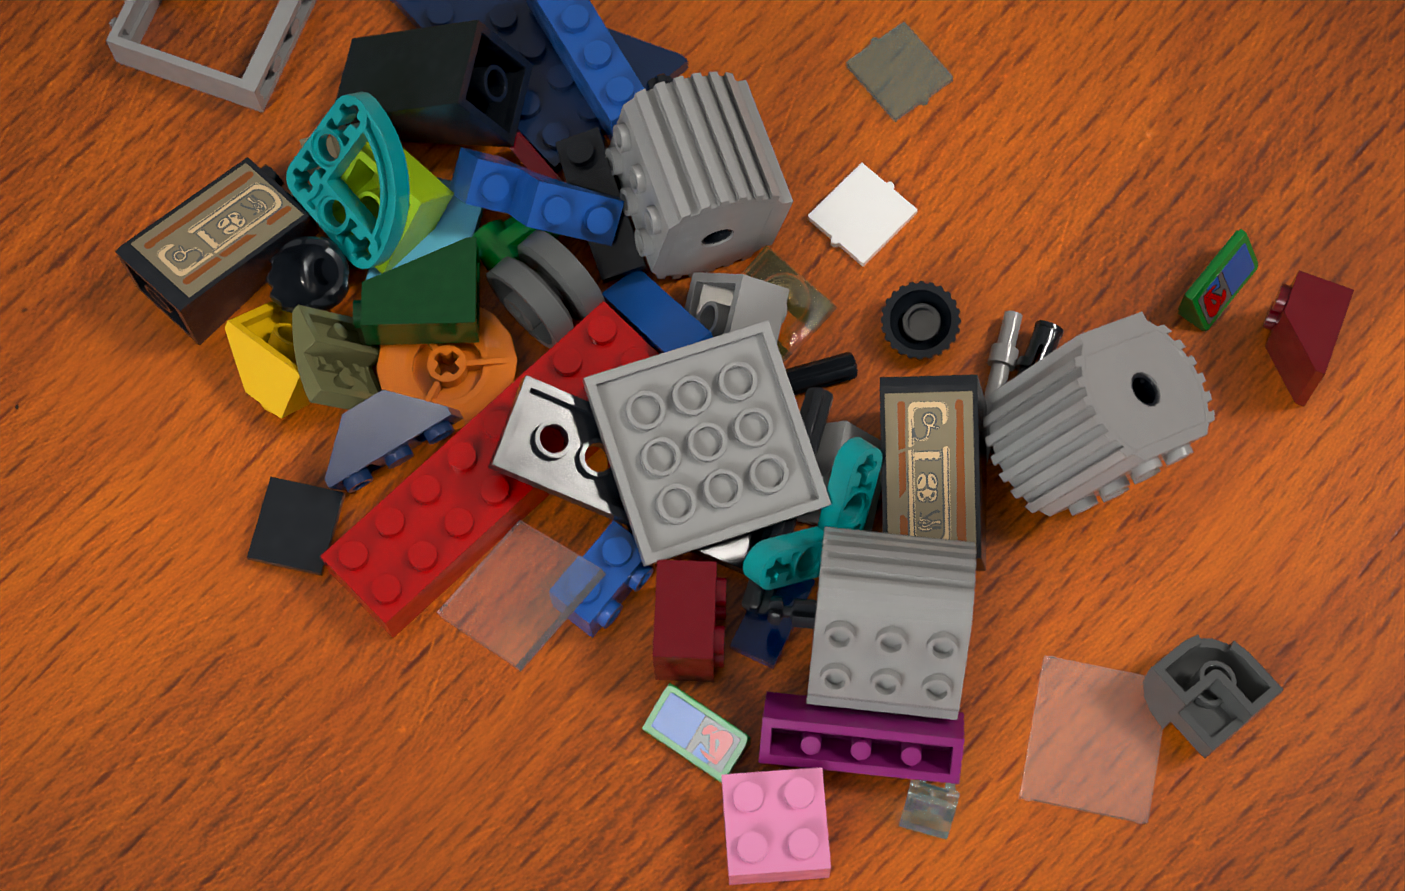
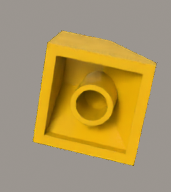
(266, 358)

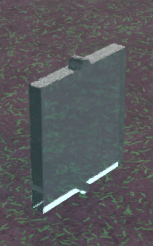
(899, 71)

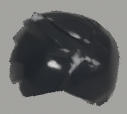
(308, 274)

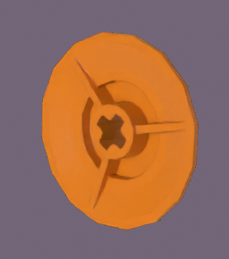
(481, 373)

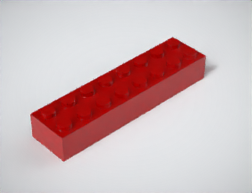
(454, 503)

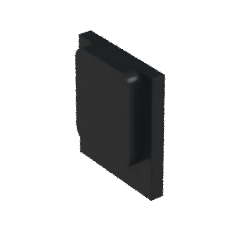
(296, 525)

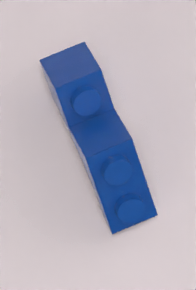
(535, 198)

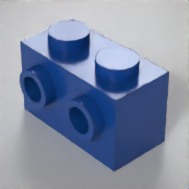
(621, 561)

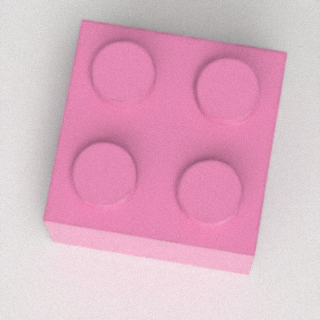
(776, 826)

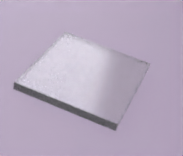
(521, 594)
(1092, 741)

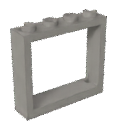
(260, 76)

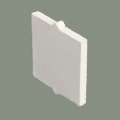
(862, 214)

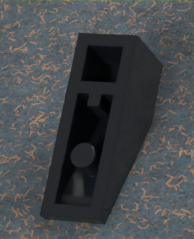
(589, 168)

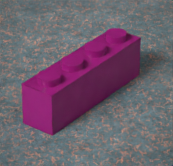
(860, 740)

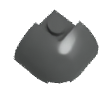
(1208, 691)

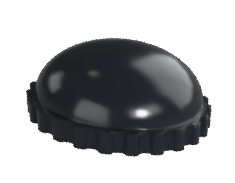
(920, 320)

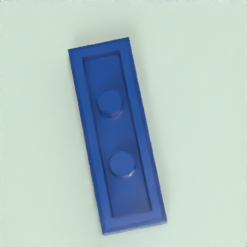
(654, 313)

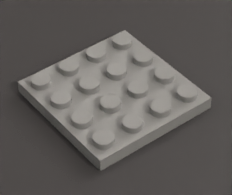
(706, 442)

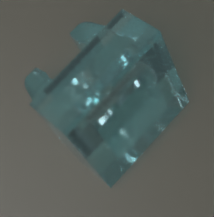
(929, 808)

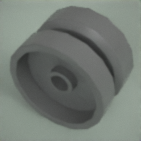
(544, 287)

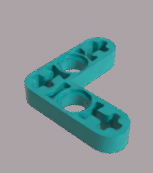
(851, 479)

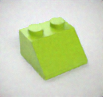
(426, 201)

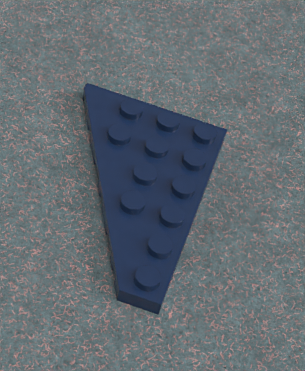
(553, 102)

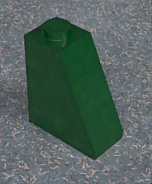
(424, 299)

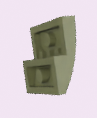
(333, 358)

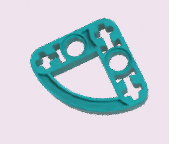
(328, 185)

